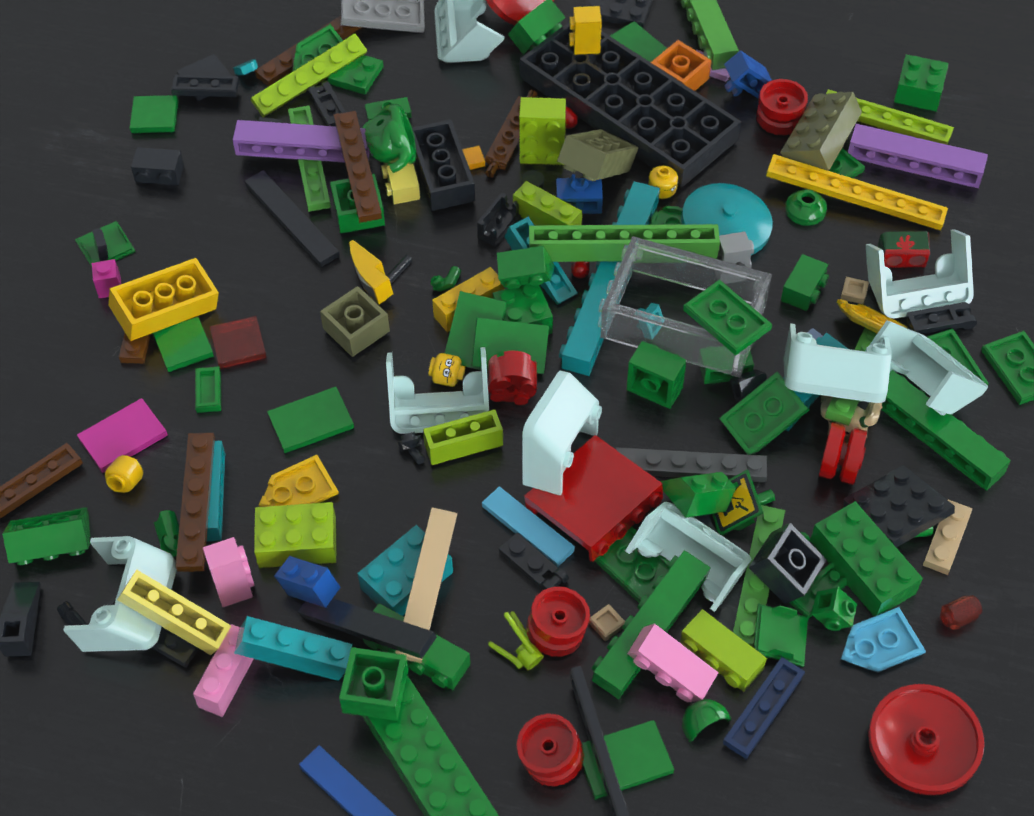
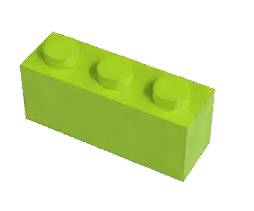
(544, 207)
(463, 437)
(723, 650)

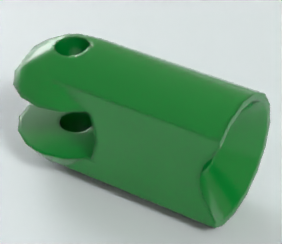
(168, 531)

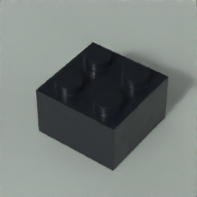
(787, 563)

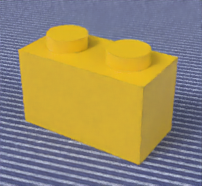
(586, 30)

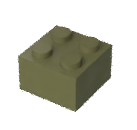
(355, 321)

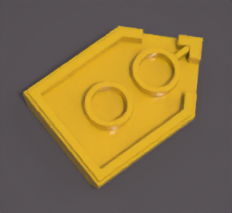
(865, 315)
(299, 484)

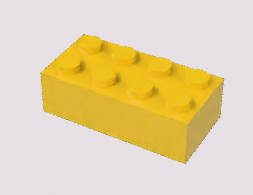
(163, 299)

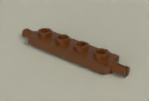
(506, 139)

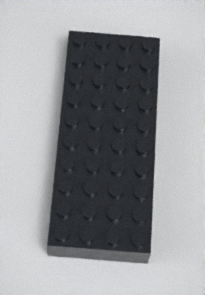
(633, 102)

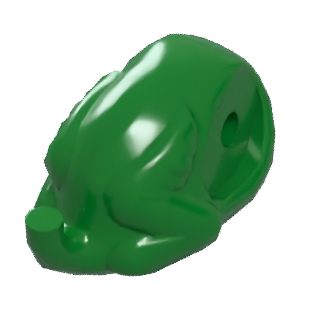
(391, 138)

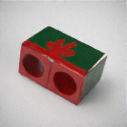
(905, 248)

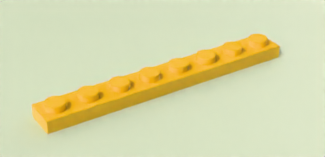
(857, 192)

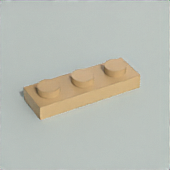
(947, 539)

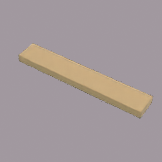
(429, 571)

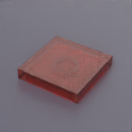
(238, 342)

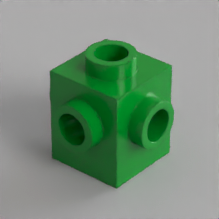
(834, 609)

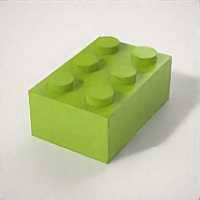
(541, 130)
(295, 531)

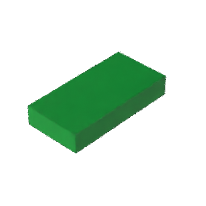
(207, 389)

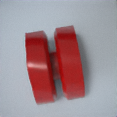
(781, 106)
(841, 453)
(558, 621)
(550, 749)

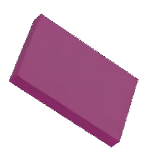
(122, 434)

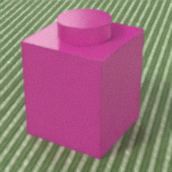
(105, 276)

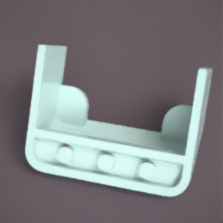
(459, 33)
(948, 285)
(931, 369)
(836, 370)
(418, 411)
(552, 429)
(670, 533)
(117, 625)

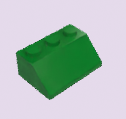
(47, 536)

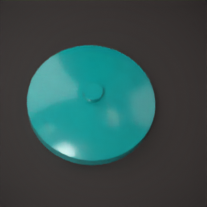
(732, 209)

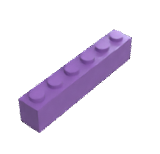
(289, 141)
(917, 155)

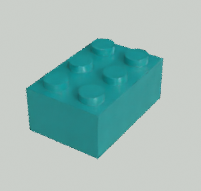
(392, 573)

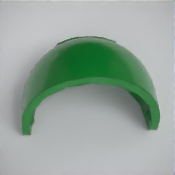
(702, 714)

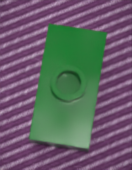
(373, 109)

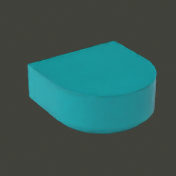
(245, 67)

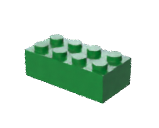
(866, 559)

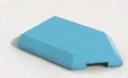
(882, 642)

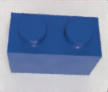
(307, 581)

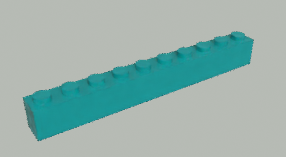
(584, 337)

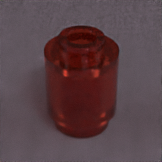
(960, 611)

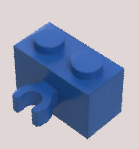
(746, 75)
(581, 193)

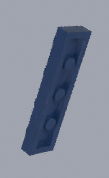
(763, 708)

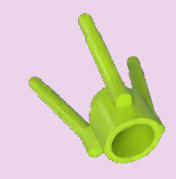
(527, 653)

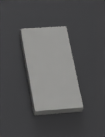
(384, 14)

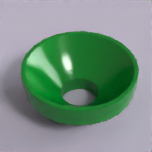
(806, 213)

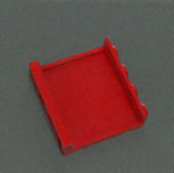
(599, 497)

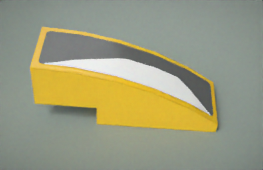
(370, 273)

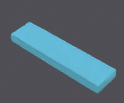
(528, 525)

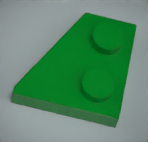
(357, 75)

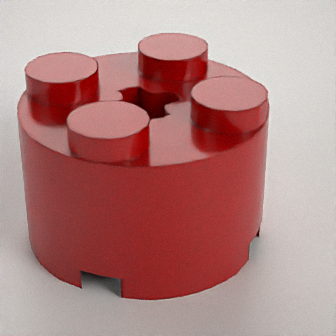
(512, 377)

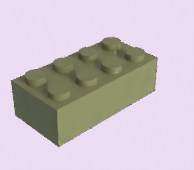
(823, 129)
(597, 154)

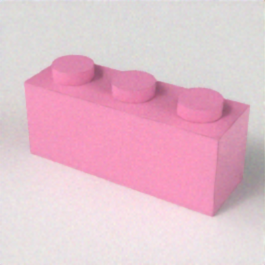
(229, 571)
(672, 663)
(222, 676)

